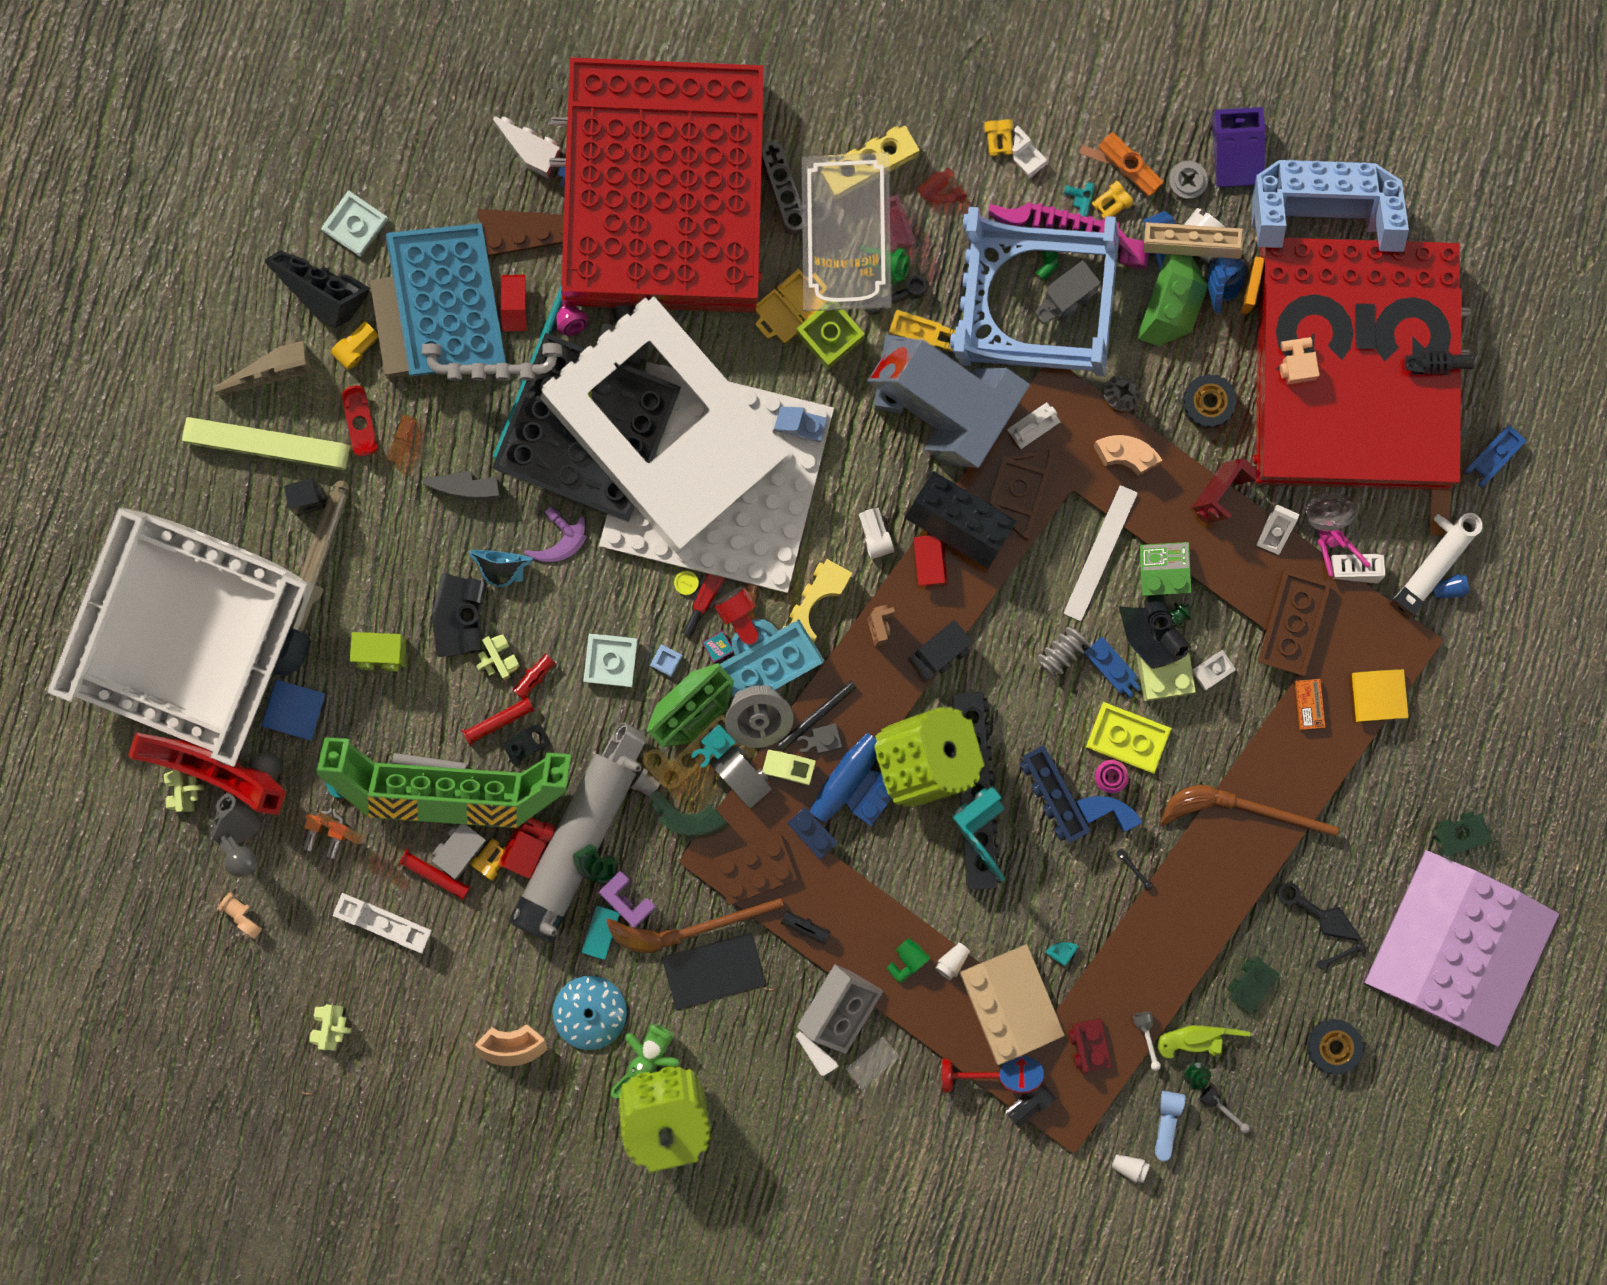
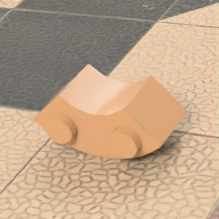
(1127, 452)
(511, 1047)

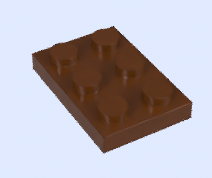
(754, 869)

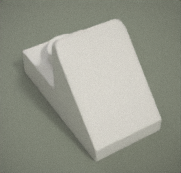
(1277, 529)
(1213, 670)

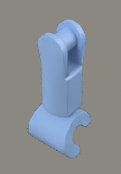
(1171, 1105)

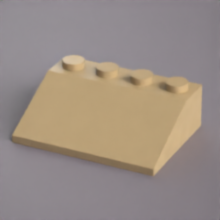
(1011, 1004)

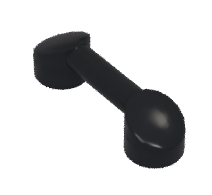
(915, 289)

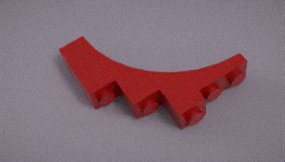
(246, 783)

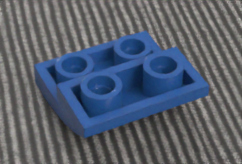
(293, 709)

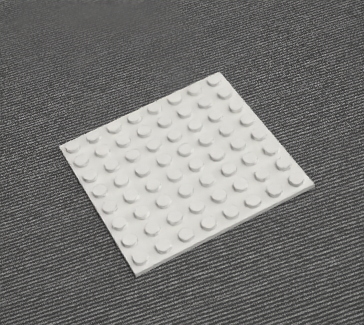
(763, 528)

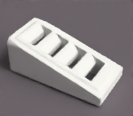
(1373, 574)
(820, 1059)

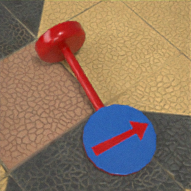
(1017, 1075)

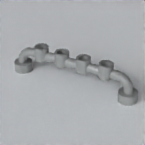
(502, 370)

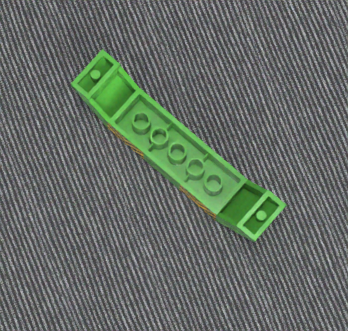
(441, 792)

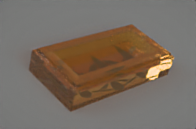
(340, 828)

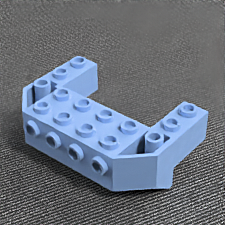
(1329, 191)

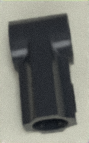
(1030, 1104)

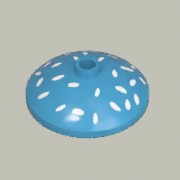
(607, 1007)

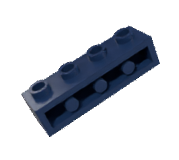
(1055, 795)

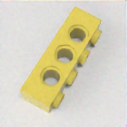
(897, 137)

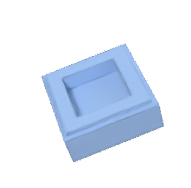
(666, 660)

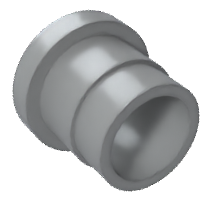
(645, 783)

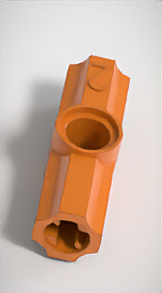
(1141, 176)

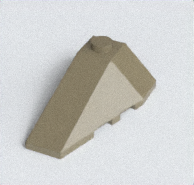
(278, 365)

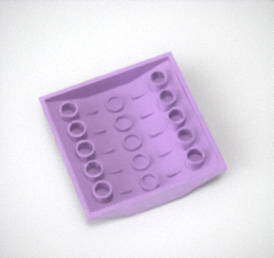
(1462, 947)

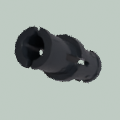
(805, 927)

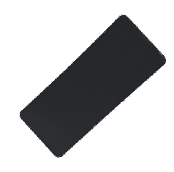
(1365, 326)

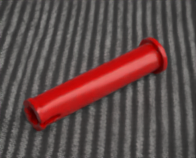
(498, 721)
(434, 875)

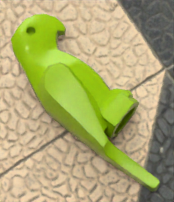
(1195, 1039)

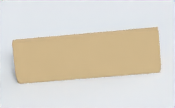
(1184, 240)

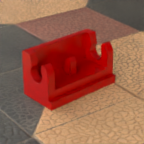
(930, 561)

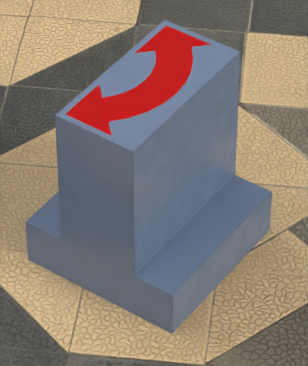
(959, 404)

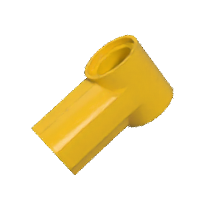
(350, 350)

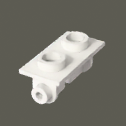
(1034, 425)

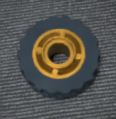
(1199, 412)
(1350, 1049)

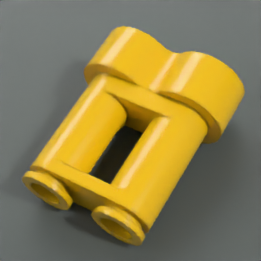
(1002, 128)
(1120, 196)
(482, 864)

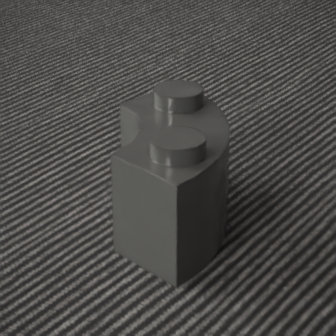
(741, 776)

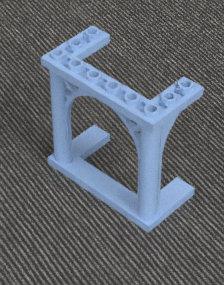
(991, 234)

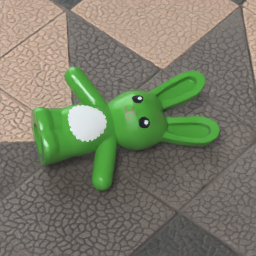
(648, 1054)

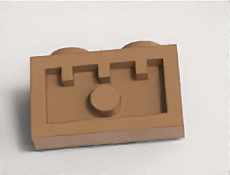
(879, 628)

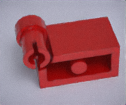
(526, 846)

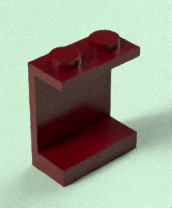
(1235, 472)

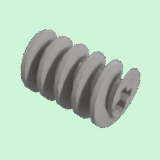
(1062, 651)

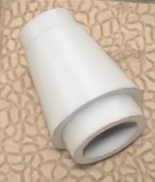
(952, 962)
(1132, 1168)

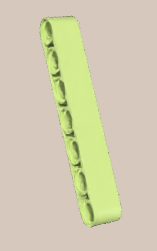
(265, 443)

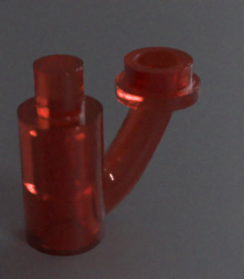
(931, 187)

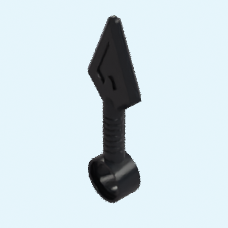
(1331, 921)

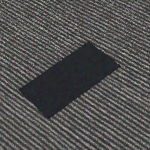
(713, 971)

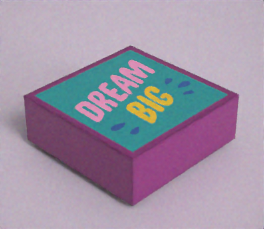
(717, 646)

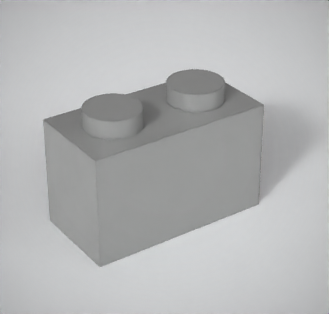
(458, 850)

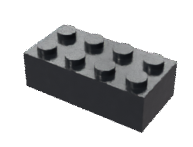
(960, 519)

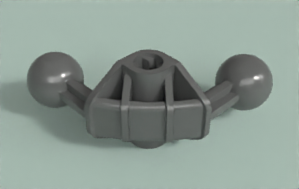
(238, 821)

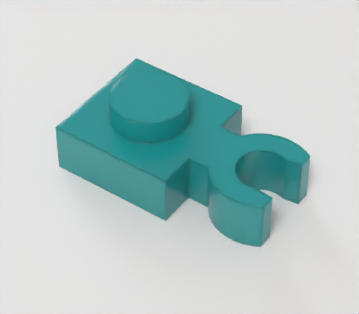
(716, 744)

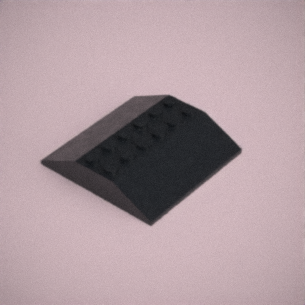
(551, 459)

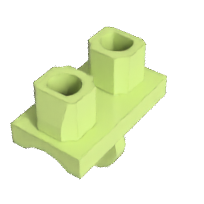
(504, 666)
(184, 789)
(332, 1027)

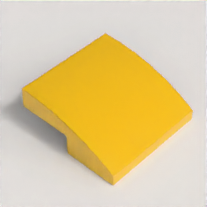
(1380, 695)

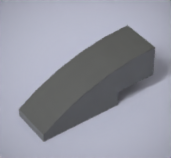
(464, 486)

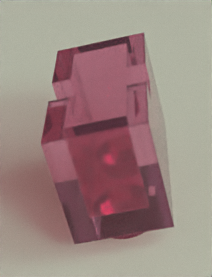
(899, 226)

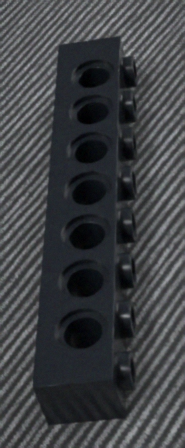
(975, 878)

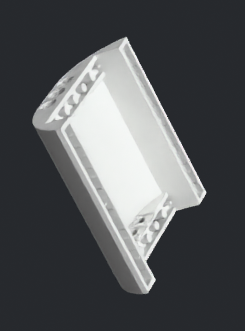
(178, 632)

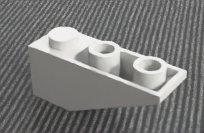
(530, 149)

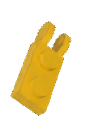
(918, 328)

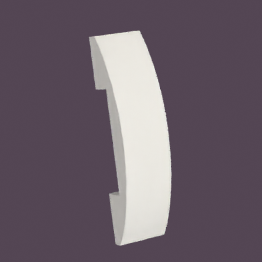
(382, 922)

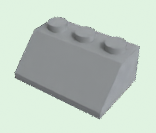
(839, 1009)

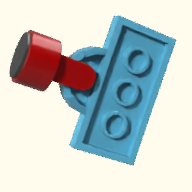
(762, 651)

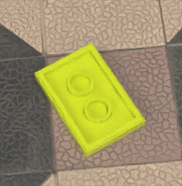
(1128, 737)

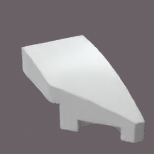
(1026, 155)

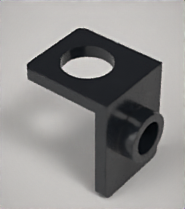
(523, 744)

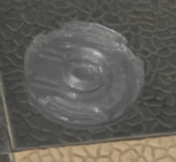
(1330, 512)

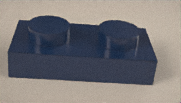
(812, 833)

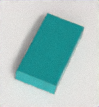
(599, 935)

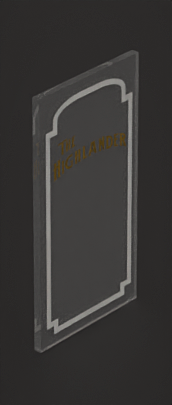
(846, 232)

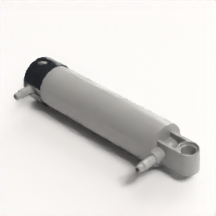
(583, 823)

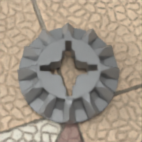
(1188, 168)

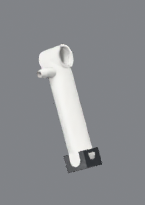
(1437, 564)

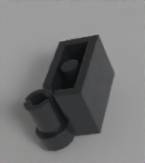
(941, 650)

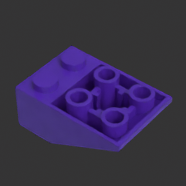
(1238, 145)

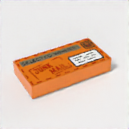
(1309, 704)

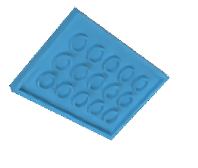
(445, 296)

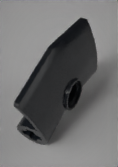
(450, 631)
(1152, 633)

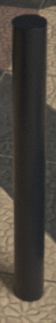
(816, 715)

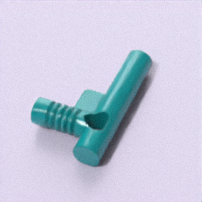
(1080, 200)

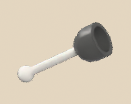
(1144, 1022)

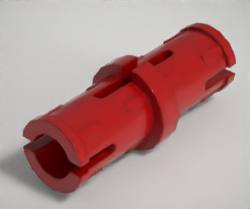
(534, 676)

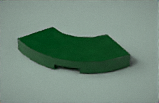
(593, 866)

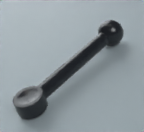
(1121, 854)
(1322, 964)

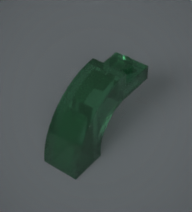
(696, 826)

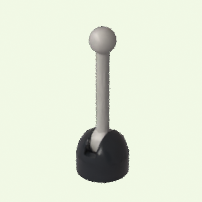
(1211, 1098)

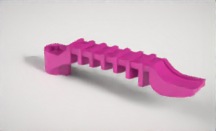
(1131, 250)

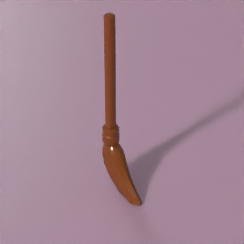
(1205, 796)
(650, 941)

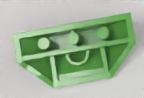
(1173, 301)
(691, 706)

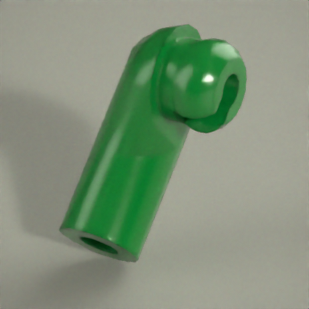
(1051, 263)

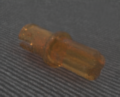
(401, 439)

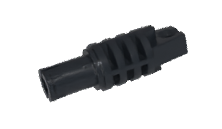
(1437, 362)

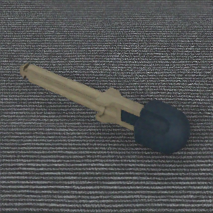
(296, 642)

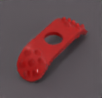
(356, 405)

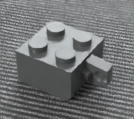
(1067, 293)

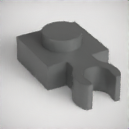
(824, 739)

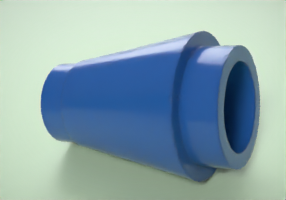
(1452, 587)

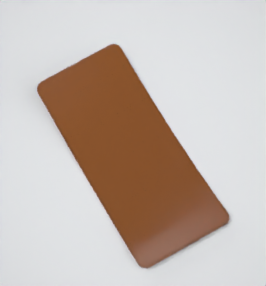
(1439, 505)

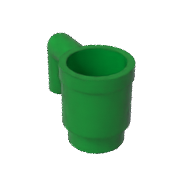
(912, 956)

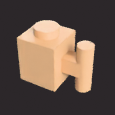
(1300, 365)

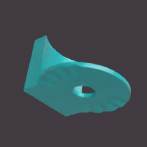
(974, 816)

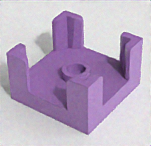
(622, 904)

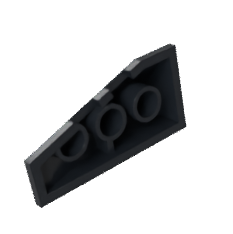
(325, 294)

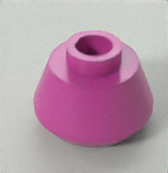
(571, 320)
(1111, 768)

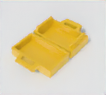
(781, 312)

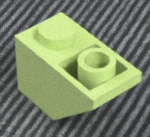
(789, 767)

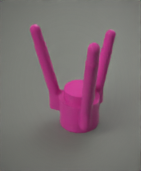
(1333, 539)

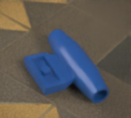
(854, 784)

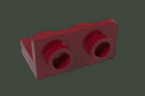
(1090, 1046)

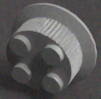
(758, 717)

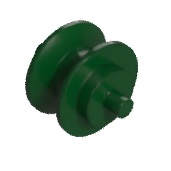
(1180, 614)
(1197, 1076)

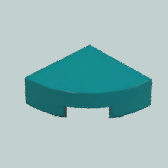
(1062, 952)

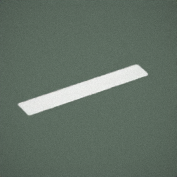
(1100, 553)

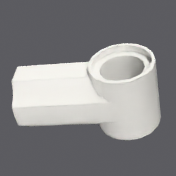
(877, 539)

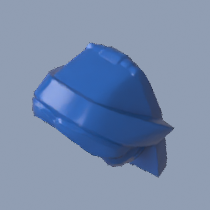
(1225, 280)

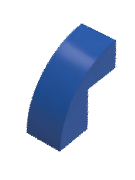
(1097, 806)

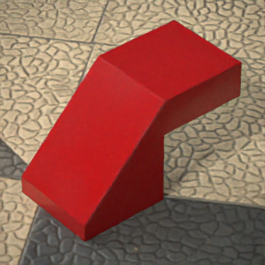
(513, 302)

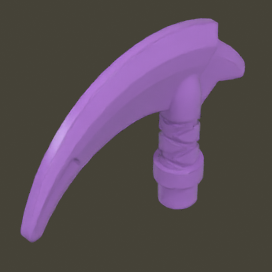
(569, 544)

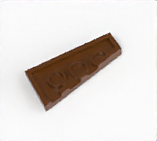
(519, 231)

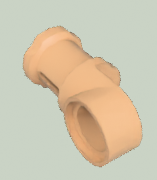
(237, 912)

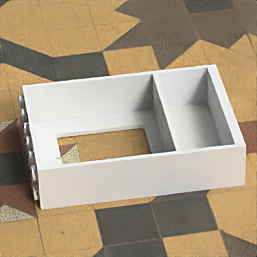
(703, 467)

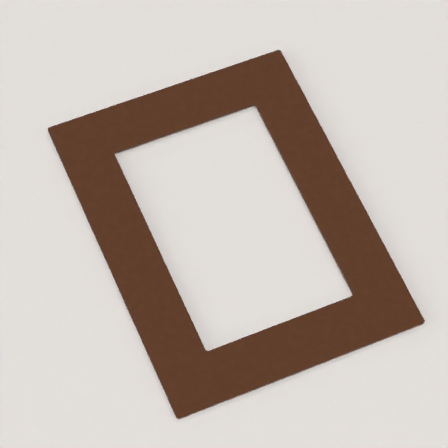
(1220, 858)

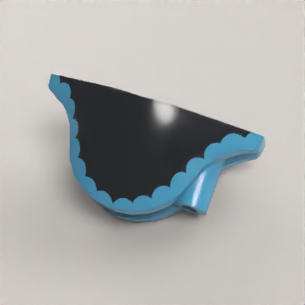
(500, 567)

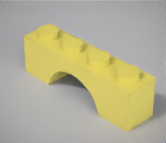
(829, 581)

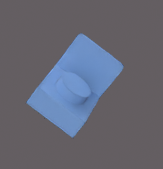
(800, 423)

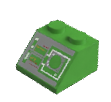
(1165, 568)

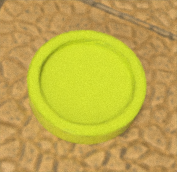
(686, 582)

